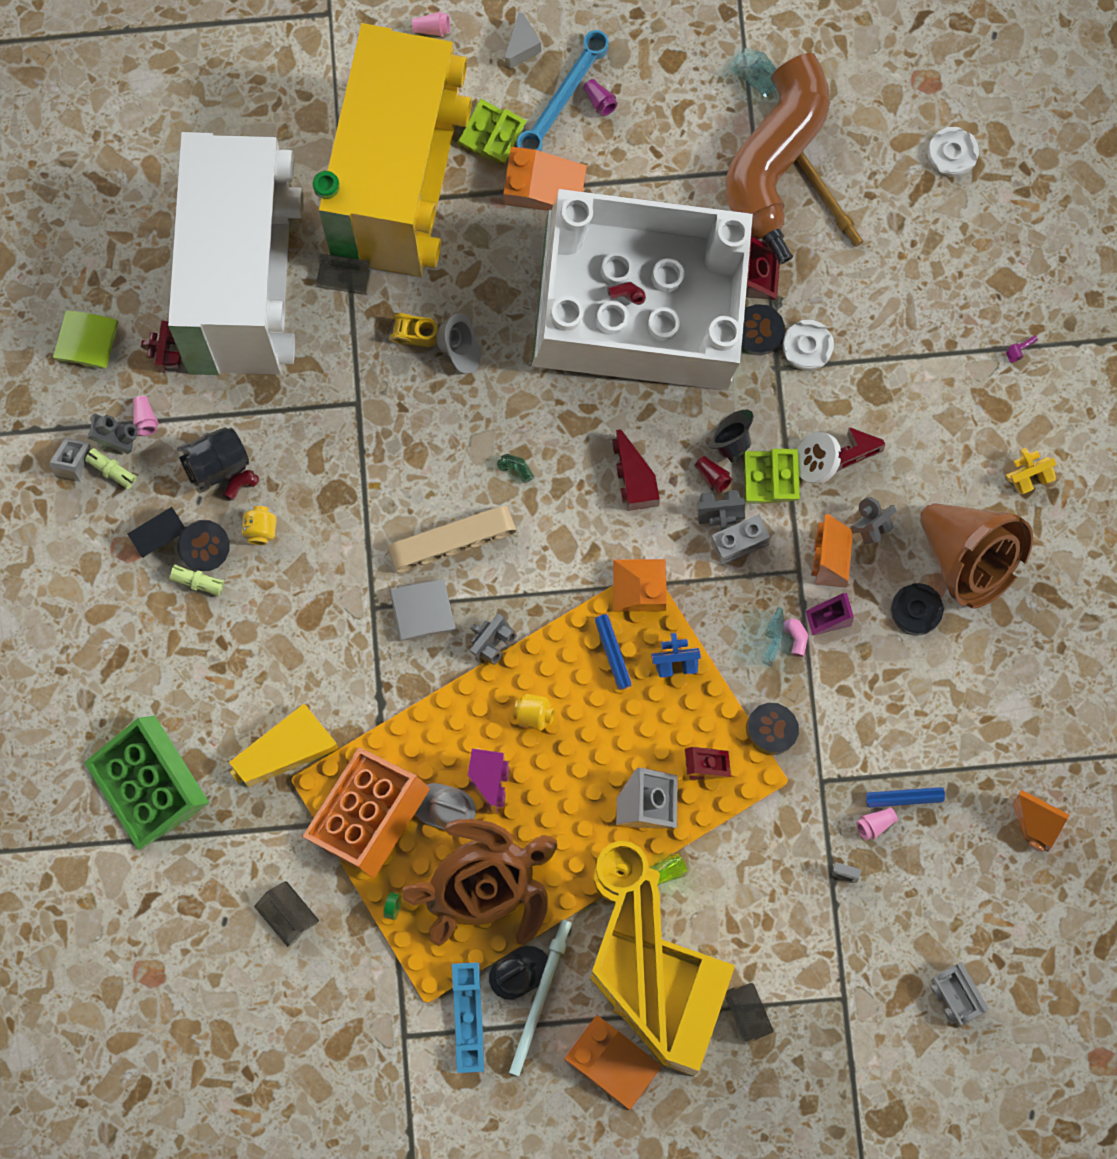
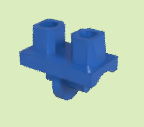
(664, 659)

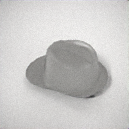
(459, 342)
(445, 805)

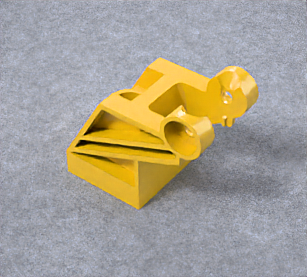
(655, 985)

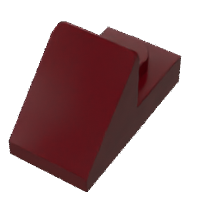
(863, 447)
(707, 763)

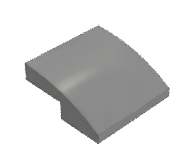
(422, 610)

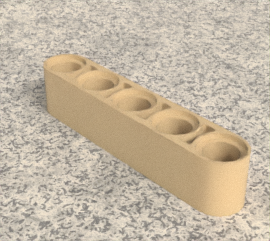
(452, 539)

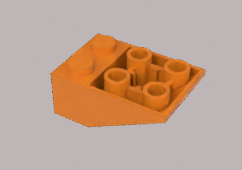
(832, 553)

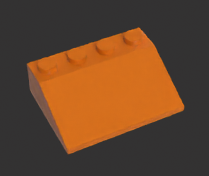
(366, 812)

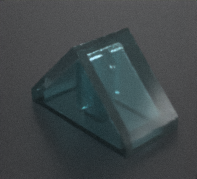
(754, 69)

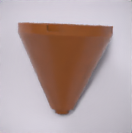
(976, 550)

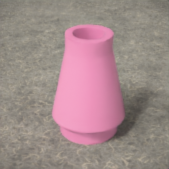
(432, 24)
(144, 417)
(874, 824)

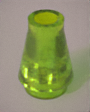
(671, 868)

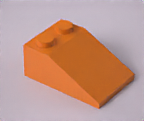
(537, 176)
(612, 1062)

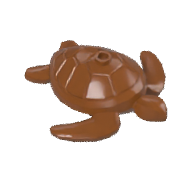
(485, 881)

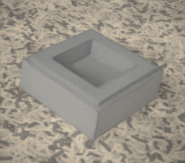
(846, 872)

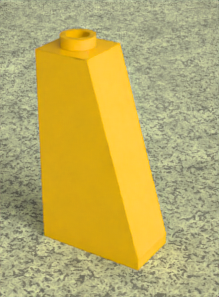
(284, 747)

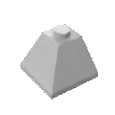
(648, 800)

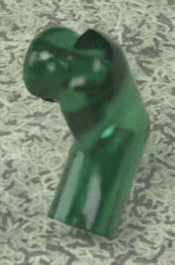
(515, 463)

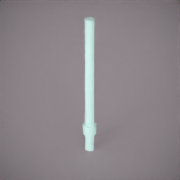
(557, 948)

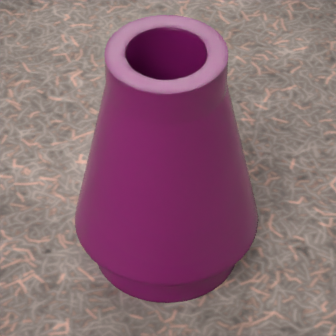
(601, 99)

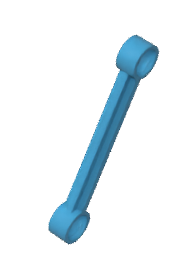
(566, 89)

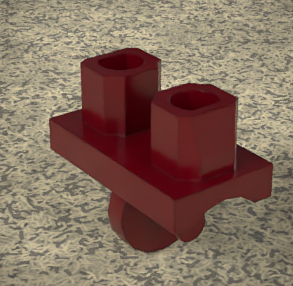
(164, 357)

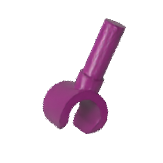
(1015, 353)

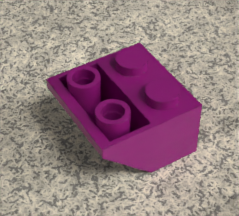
(487, 775)

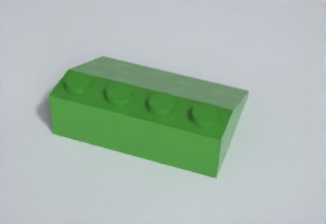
(146, 781)

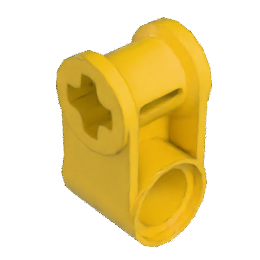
(408, 330)

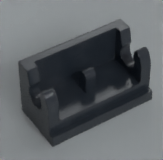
(156, 532)

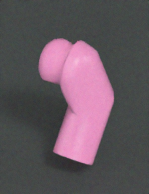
(799, 635)

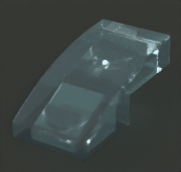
(775, 632)

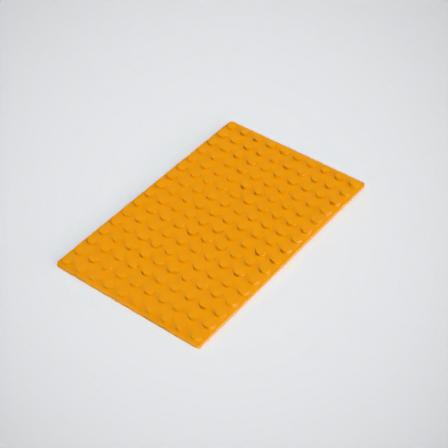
(559, 777)

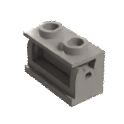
(740, 540)
(958, 995)

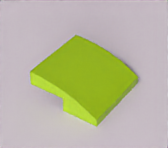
(491, 131)
(86, 339)
(771, 476)

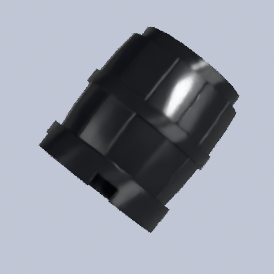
(213, 458)

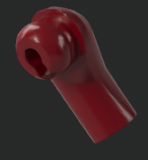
(629, 291)

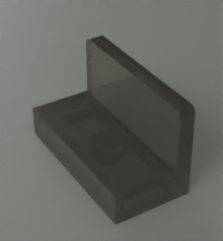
(343, 274)
(286, 913)
(748, 1013)

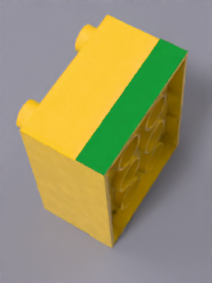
(394, 149)

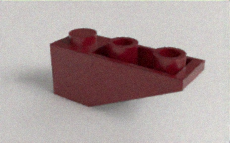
(638, 477)

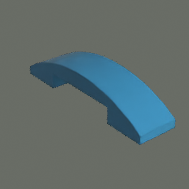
(468, 1017)

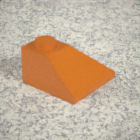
(639, 585)
(1038, 821)

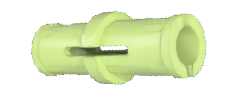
(110, 468)
(196, 580)

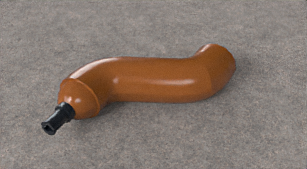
(776, 146)

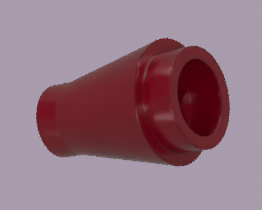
(713, 474)

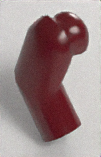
(236, 482)

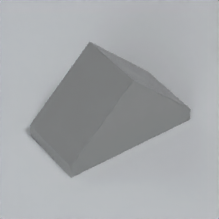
(523, 43)
(70, 459)

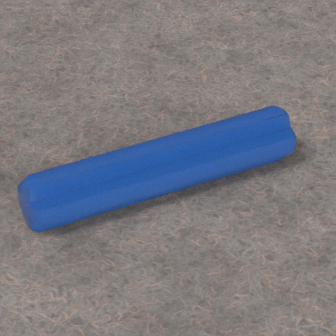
(613, 652)
(905, 797)

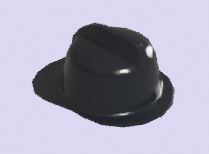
(733, 435)
(518, 972)

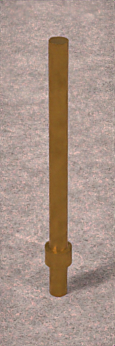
(844, 221)

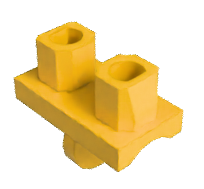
(1021, 476)

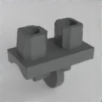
(111, 433)
(721, 511)
(873, 520)
(488, 637)

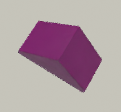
(830, 615)

